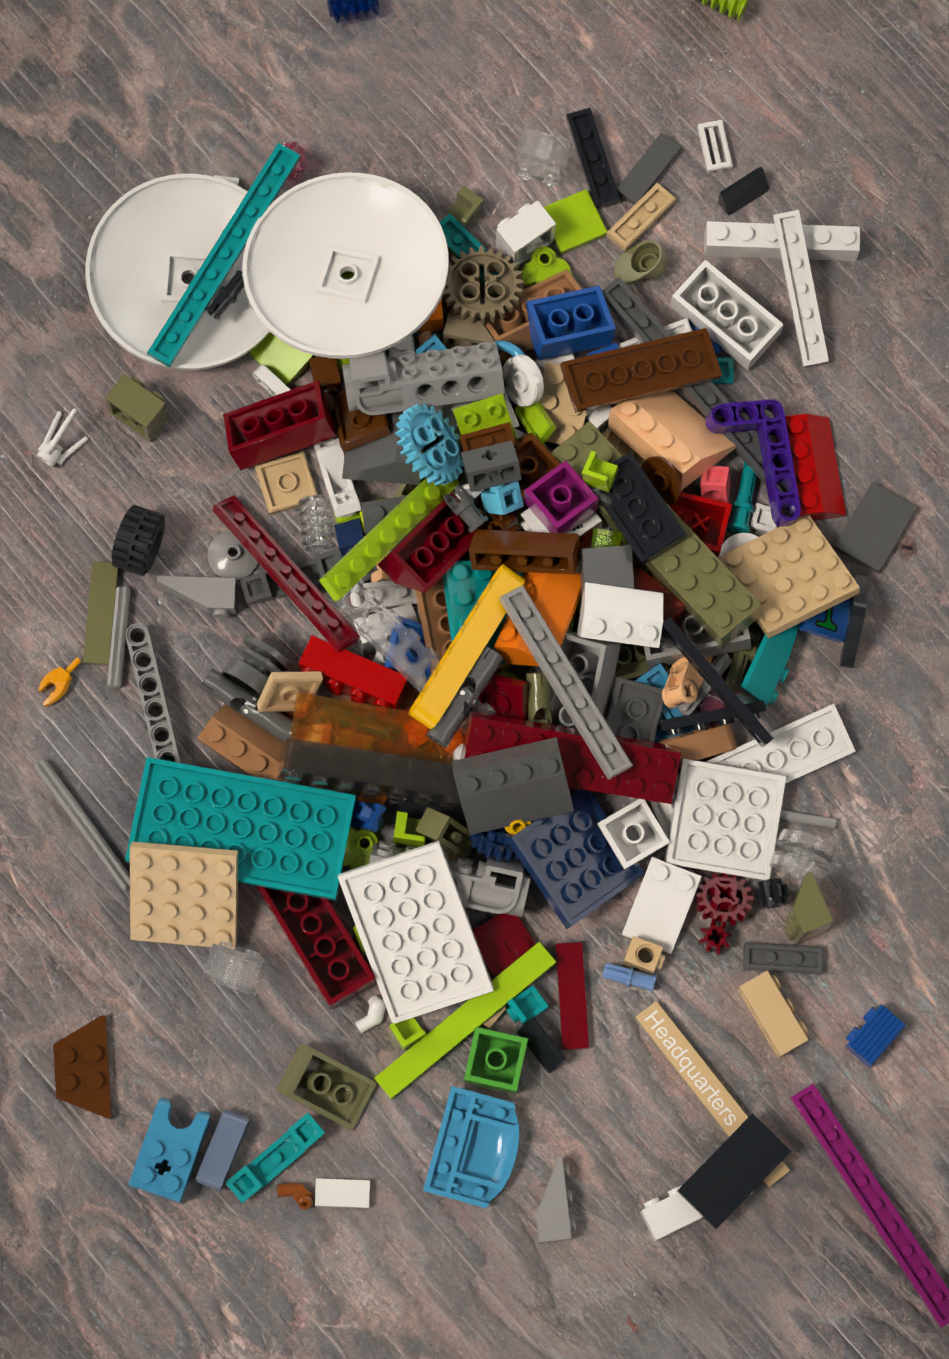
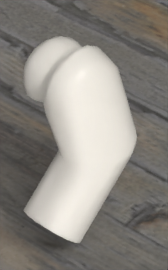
(375, 1014)

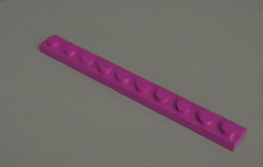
(874, 1202)

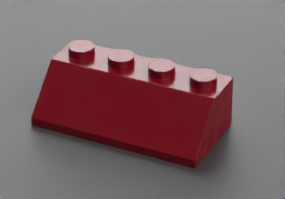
(278, 425)
(421, 555)

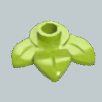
(536, 271)
(355, 854)

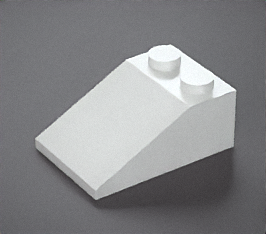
(661, 904)

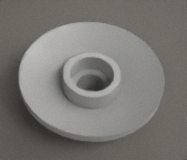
(226, 566)

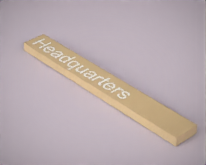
(697, 1075)

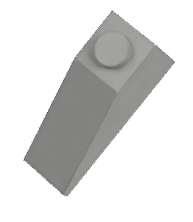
(207, 593)

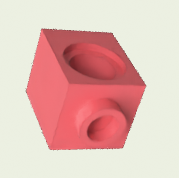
(716, 484)

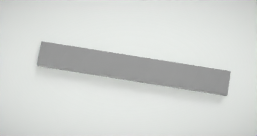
(565, 682)

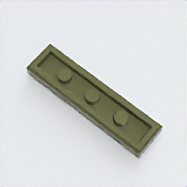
(100, 613)

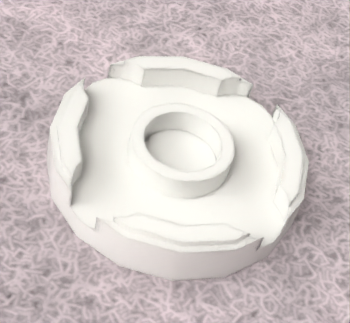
(523, 380)

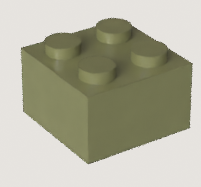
(137, 407)

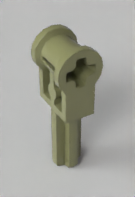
(740, 659)

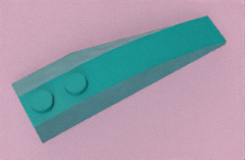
(768, 668)

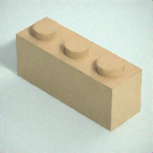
(773, 1014)

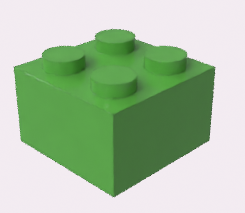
(495, 1060)

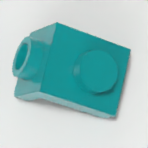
(526, 1006)

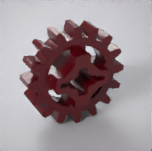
(724, 901)

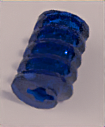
(346, 7)

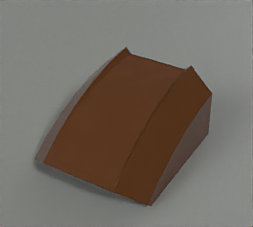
(533, 460)

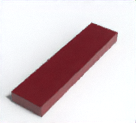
(572, 996)

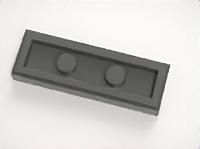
(648, 169)
(783, 958)

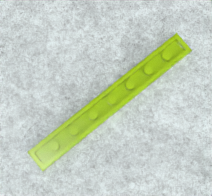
(464, 1020)

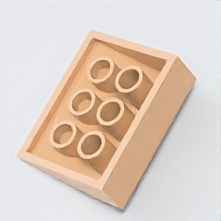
(669, 429)

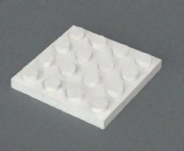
(725, 819)

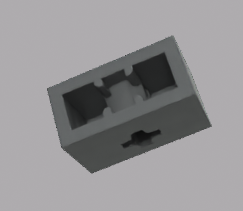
(491, 466)

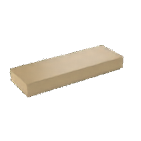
(641, 217)

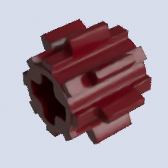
(719, 932)

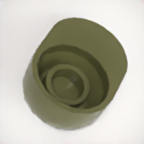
(643, 261)

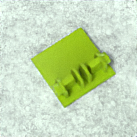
(483, 414)

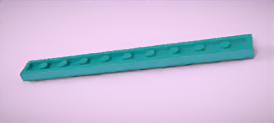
(223, 256)

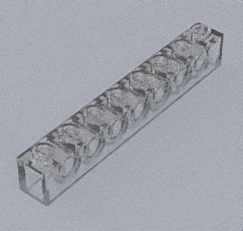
(393, 653)

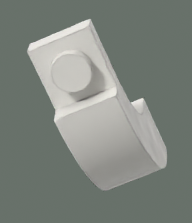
(340, 491)

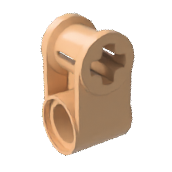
(681, 684)

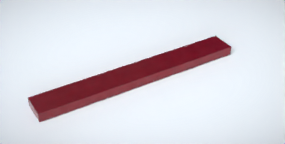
(286, 573)

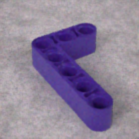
(769, 450)

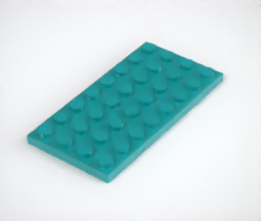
(283, 831)

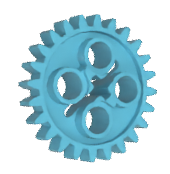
(419, 428)

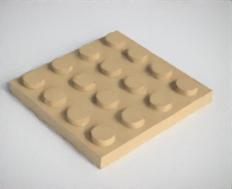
(791, 574)
(183, 894)

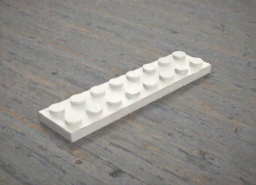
(792, 753)

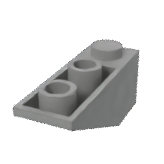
(553, 1214)

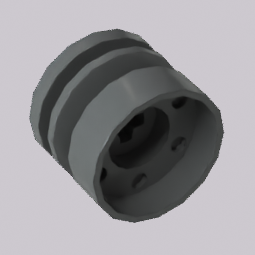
(258, 663)

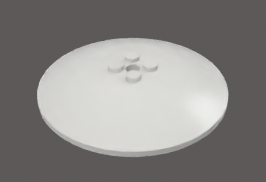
(337, 227)
(139, 265)

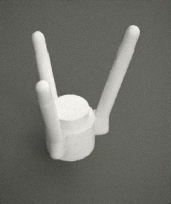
(49, 450)

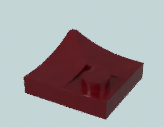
(502, 942)

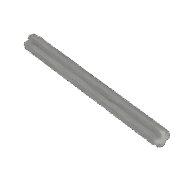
(83, 823)

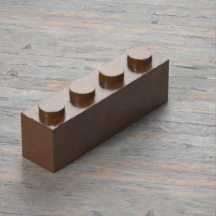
(525, 551)

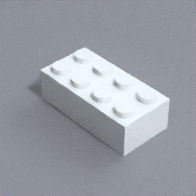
(728, 313)

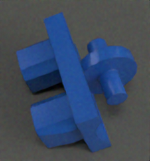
(367, 816)

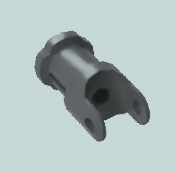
(465, 509)

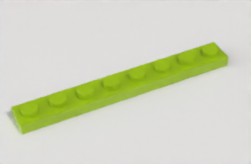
(384, 537)

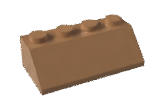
(516, 325)
(243, 744)

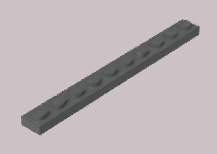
(703, 395)

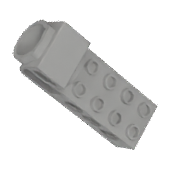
(434, 378)
(487, 887)

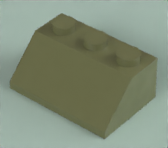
(808, 913)

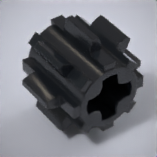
(772, 893)

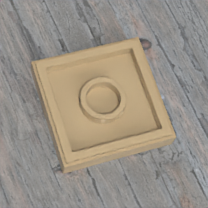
(285, 482)
(282, 687)

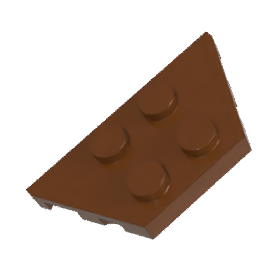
(83, 1068)

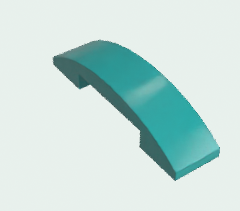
(275, 1158)

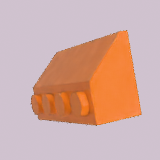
(555, 599)

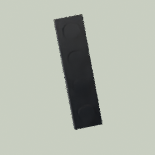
(592, 158)
(700, 720)

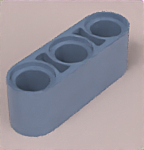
(222, 1150)

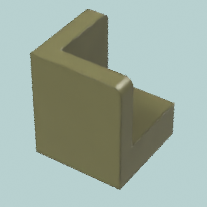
(466, 207)

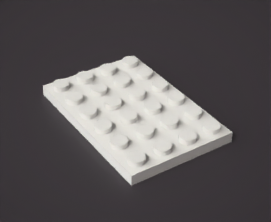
(415, 932)

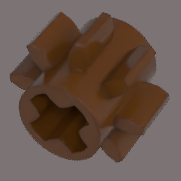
(503, 522)

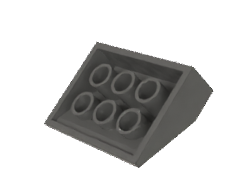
(381, 459)
(512, 785)

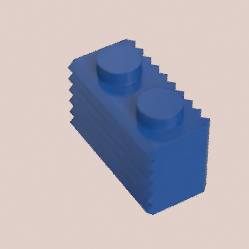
(874, 1035)

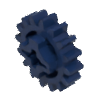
(494, 844)

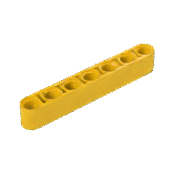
(464, 649)

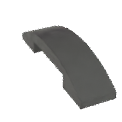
(263, 588)

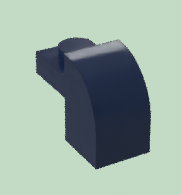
(348, 535)

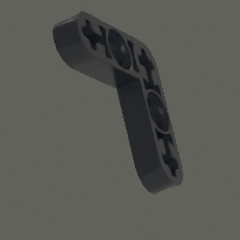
(855, 623)

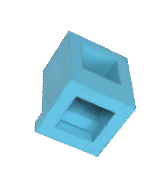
(502, 498)

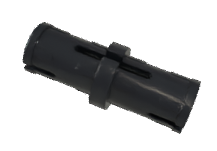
(226, 295)

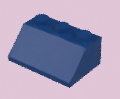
(570, 322)

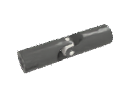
(230, 694)
(459, 707)

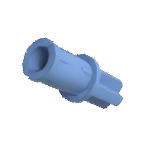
(629, 976)

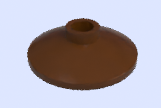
(663, 478)

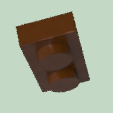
(487, 437)

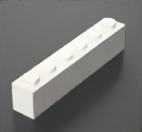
(761, 241)

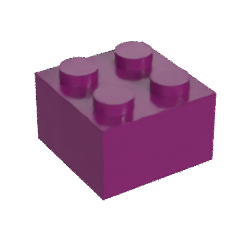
(561, 499)

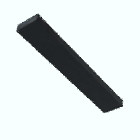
(716, 682)

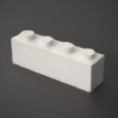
(668, 1215)

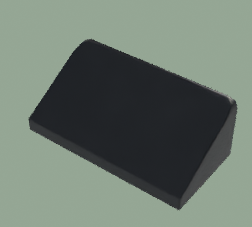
(743, 191)
(542, 1045)

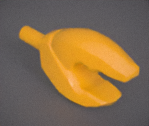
(59, 678)

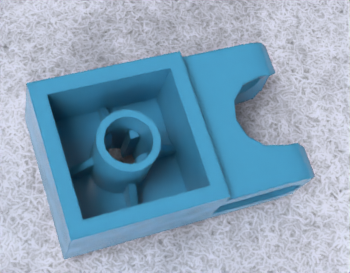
(169, 1145)

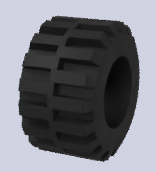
(138, 540)

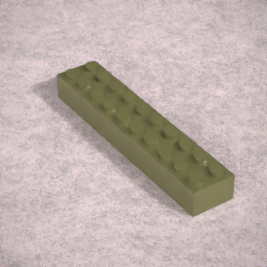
(685, 569)

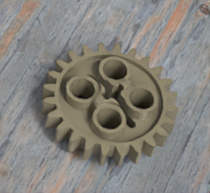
(506, 284)

